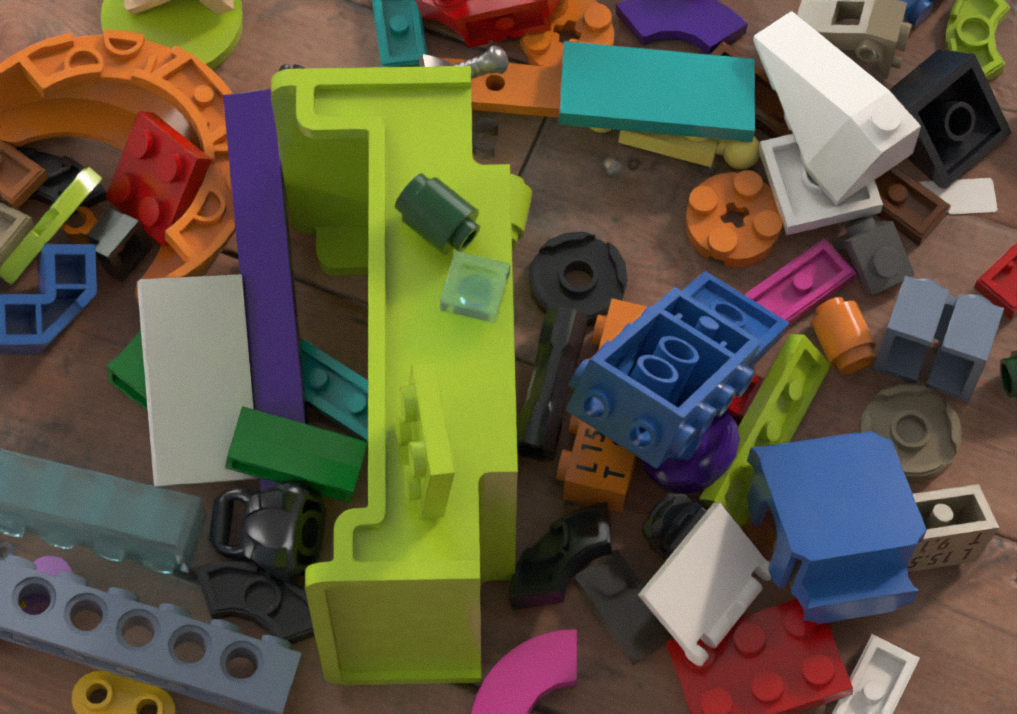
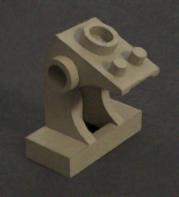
(876, 36)

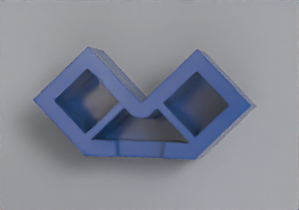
(64, 291)

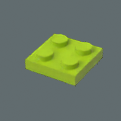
(424, 429)

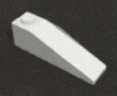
(837, 111)

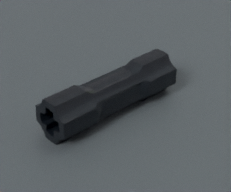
(548, 390)

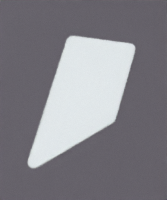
(967, 195)

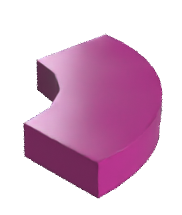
(529, 674)

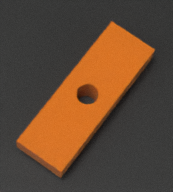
(521, 90)

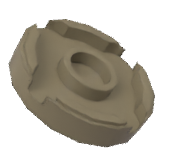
(920, 427)

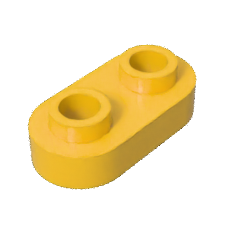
(123, 695)

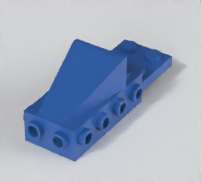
(674, 369)

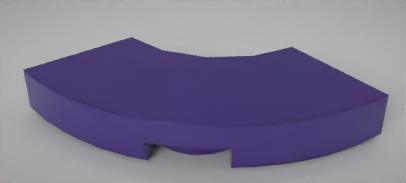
(692, 21)

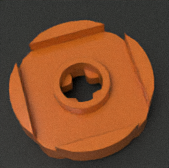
(584, 17)
(740, 193)

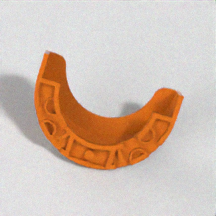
(95, 91)

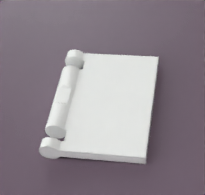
(706, 583)

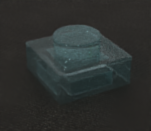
(475, 287)

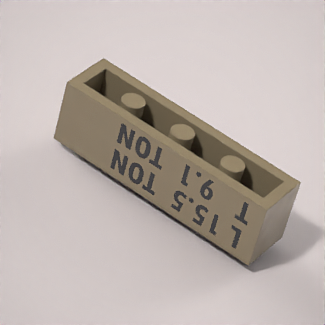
(956, 526)

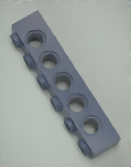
(155, 662)

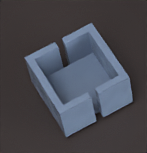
(961, 324)

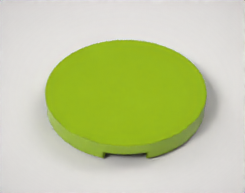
(181, 24)

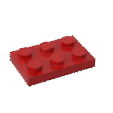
(764, 666)

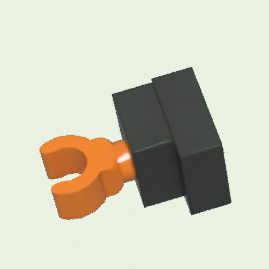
(117, 240)

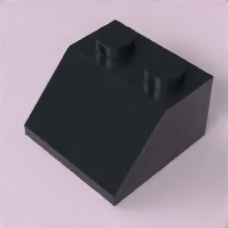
(955, 114)

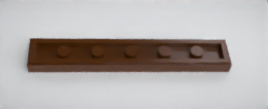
(905, 201)

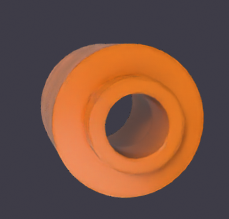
(844, 335)

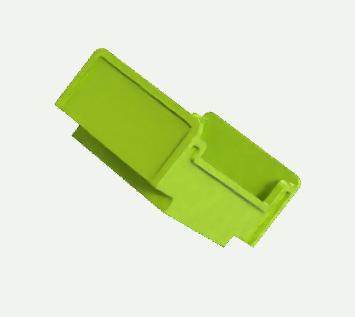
(404, 588)

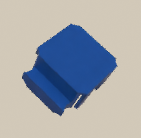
(846, 516)

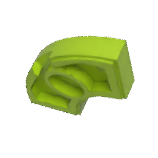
(973, 29)
(49, 225)

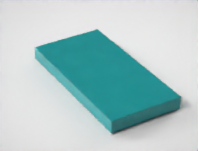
(657, 91)

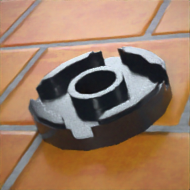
(584, 253)

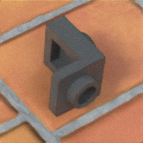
(875, 253)

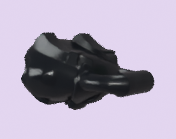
(278, 528)

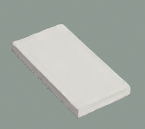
(194, 375)

